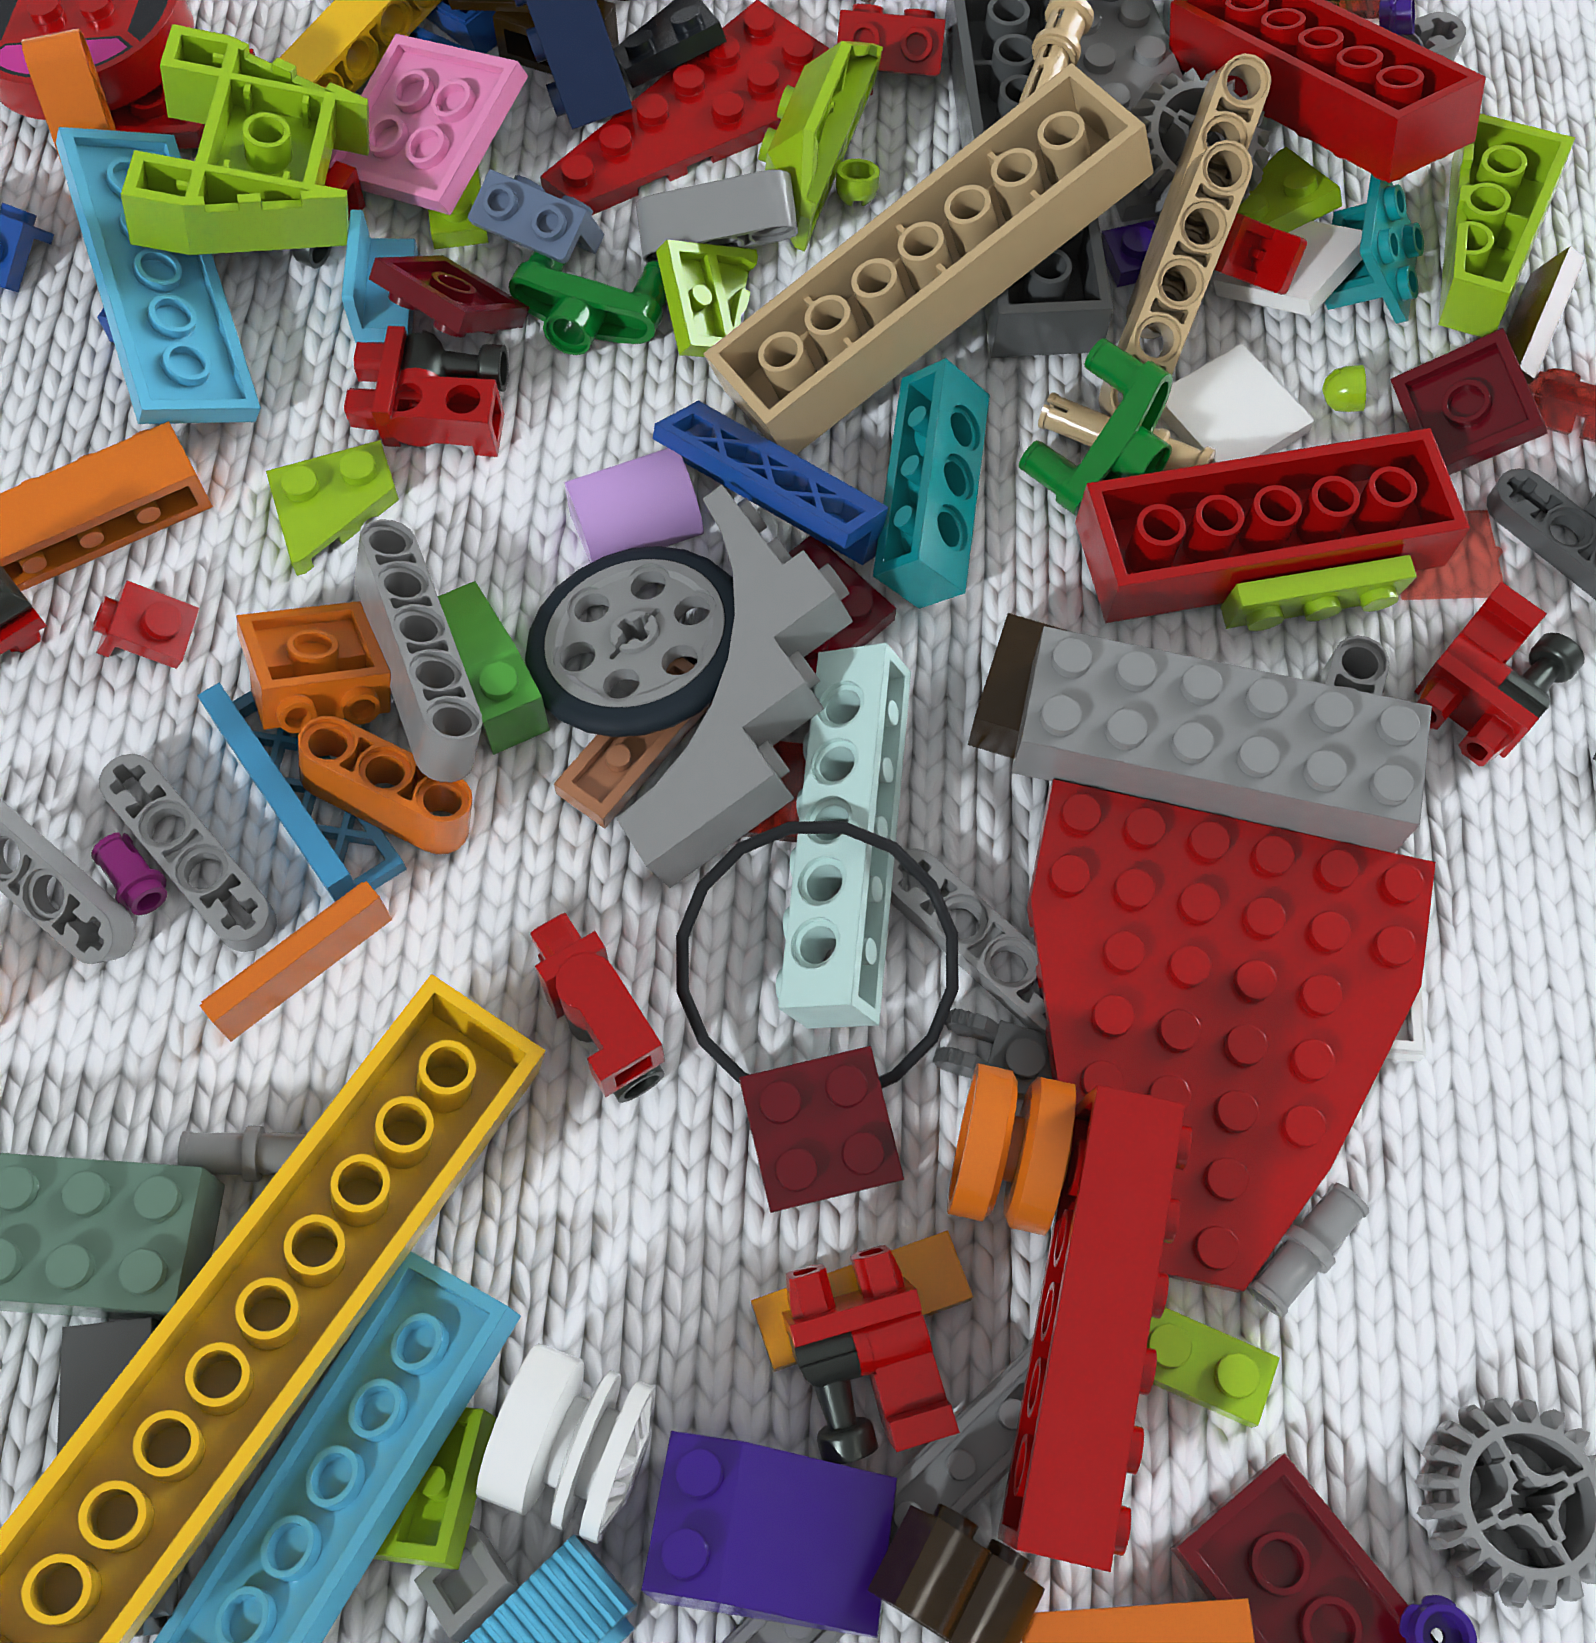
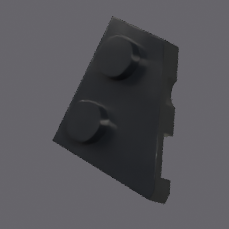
(668, 40)

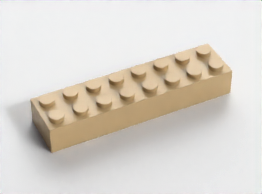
(932, 259)

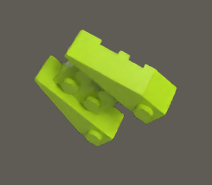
(257, 159)

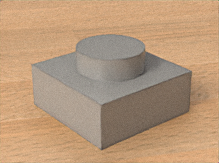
(471, 1594)

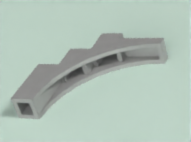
(730, 769)

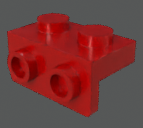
(909, 41)

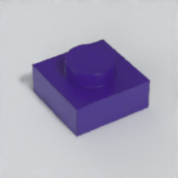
(1126, 250)

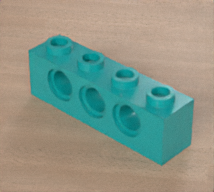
(932, 485)

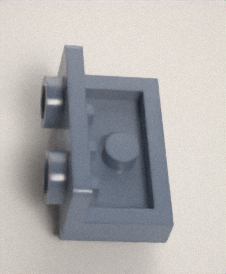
(534, 219)

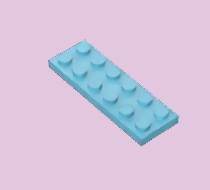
(159, 304)
(347, 1464)

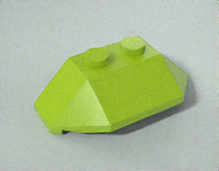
(819, 125)

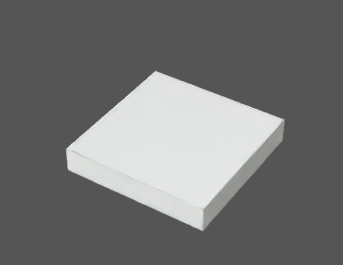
(1326, 262)
(1235, 408)

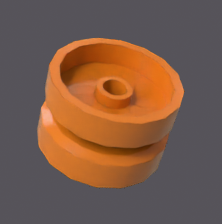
(1023, 1150)

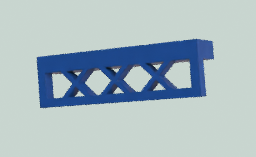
(775, 479)

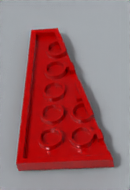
(691, 113)

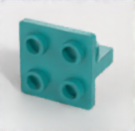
(1387, 252)

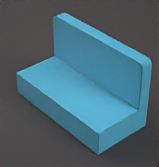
(363, 300)

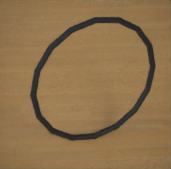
(817, 827)

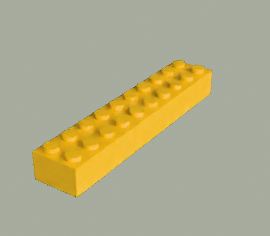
(258, 1326)

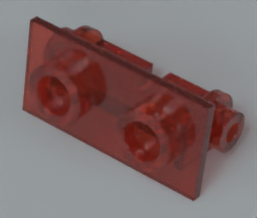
(1561, 398)

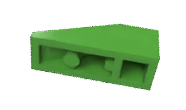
(498, 676)

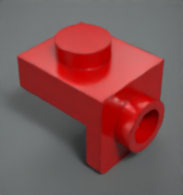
(1261, 254)
(145, 624)

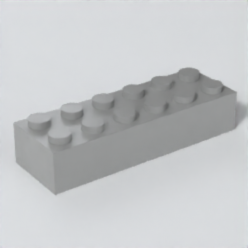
(1224, 739)

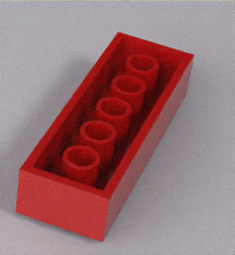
(1338, 79)
(1202, 529)
(1094, 1331)

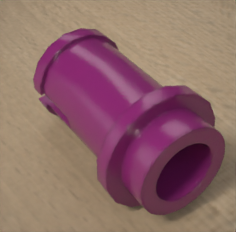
(136, 884)

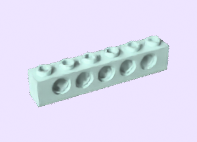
(863, 737)

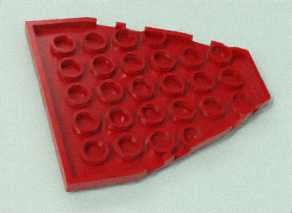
(1229, 978)

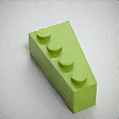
(1493, 217)

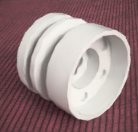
(566, 1442)

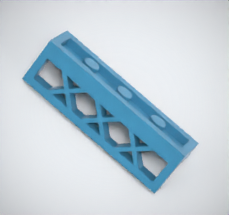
(281, 797)

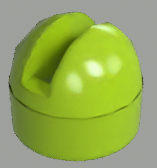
(857, 181)
(1346, 389)

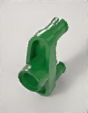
(586, 310)
(1127, 440)

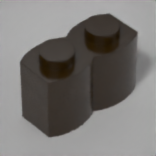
(954, 1582)

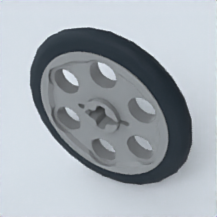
(613, 581)

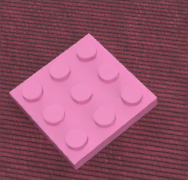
(431, 120)

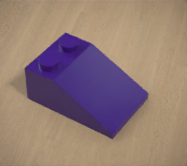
(769, 1535)

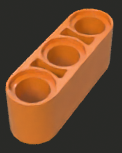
(66, 82)
(370, 760)

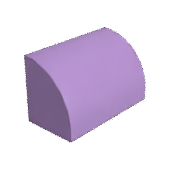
(635, 505)

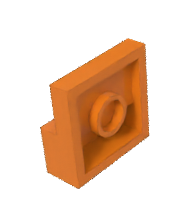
(314, 665)

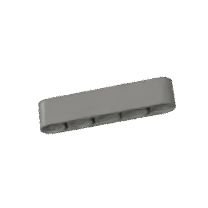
(419, 650)

